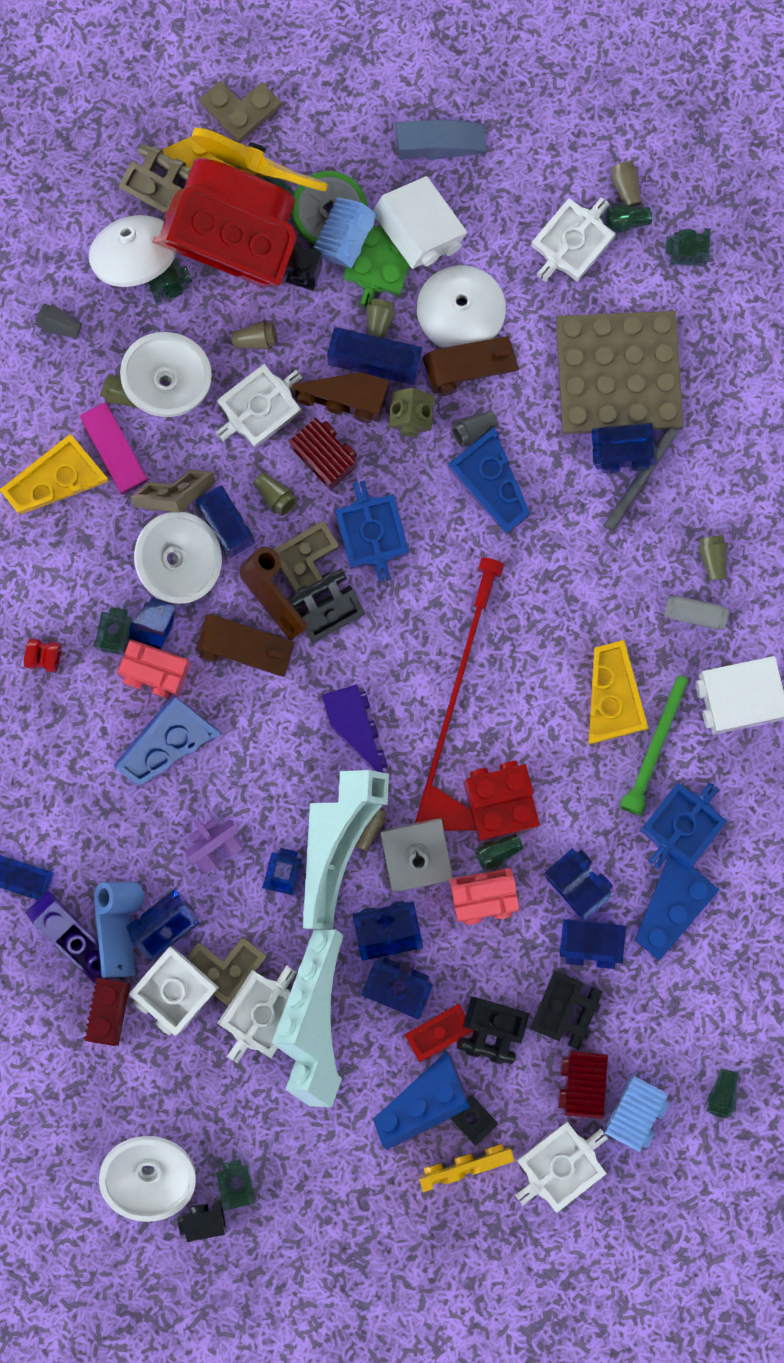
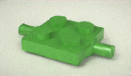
(378, 266)

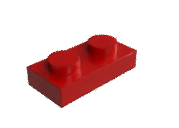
(438, 1033)

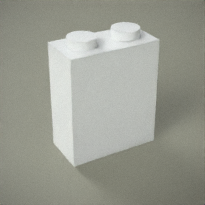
(420, 222)
(741, 695)

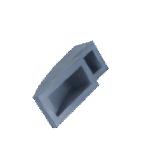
(439, 139)

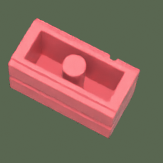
(153, 669)
(484, 896)

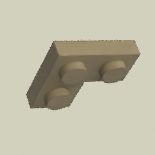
(237, 115)
(174, 496)
(302, 552)
(231, 972)

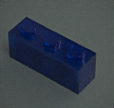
(374, 356)

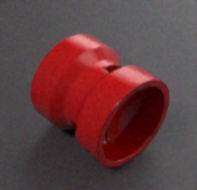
(42, 655)

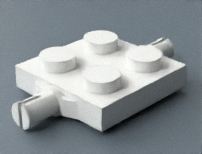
(573, 239)
(259, 406)
(256, 1013)
(561, 1167)

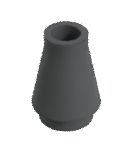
(56, 321)
(472, 428)

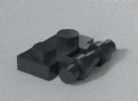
(331, 612)
(557, 1006)
(495, 1020)

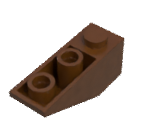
(349, 393)

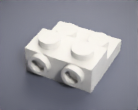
(173, 992)

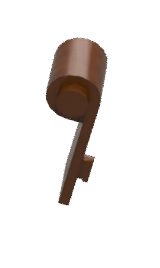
(466, 362)
(257, 575)
(244, 645)

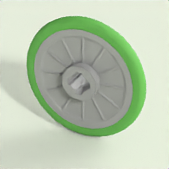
(308, 209)

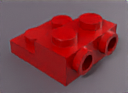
(501, 801)

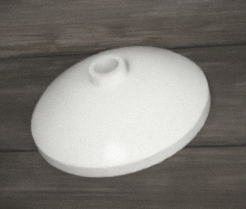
(125, 252)
(454, 325)
(167, 358)
(194, 552)
(145, 1192)

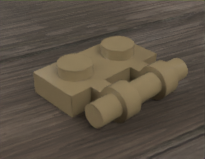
(149, 186)

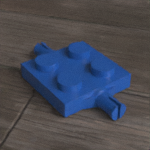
(372, 531)
(683, 826)

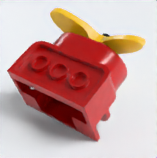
(231, 214)

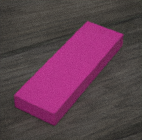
(113, 448)

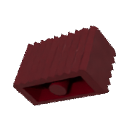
(323, 453)
(107, 1012)
(584, 1084)

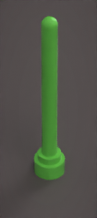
(634, 800)

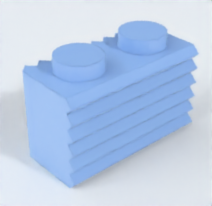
(345, 232)
(636, 1113)

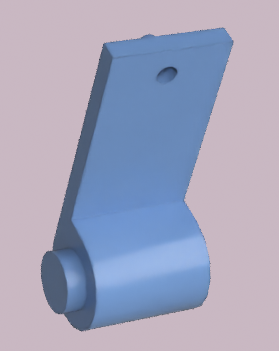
(113, 908)

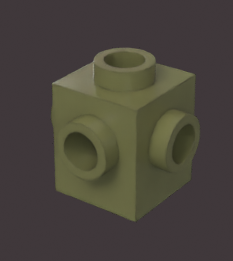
(411, 411)

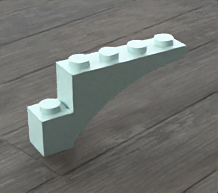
(331, 840)
(306, 1023)

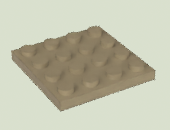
(619, 371)

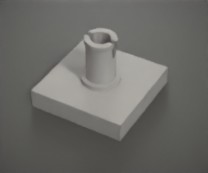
(416, 855)

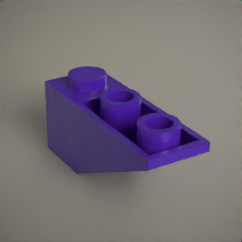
(349, 720)
(67, 934)

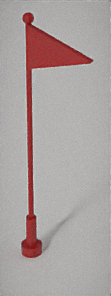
(435, 802)

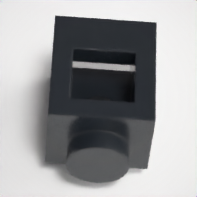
(304, 267)
(481, 1128)
(203, 1222)

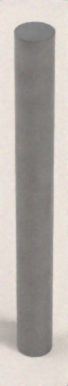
(638, 482)

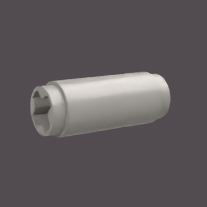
(696, 612)

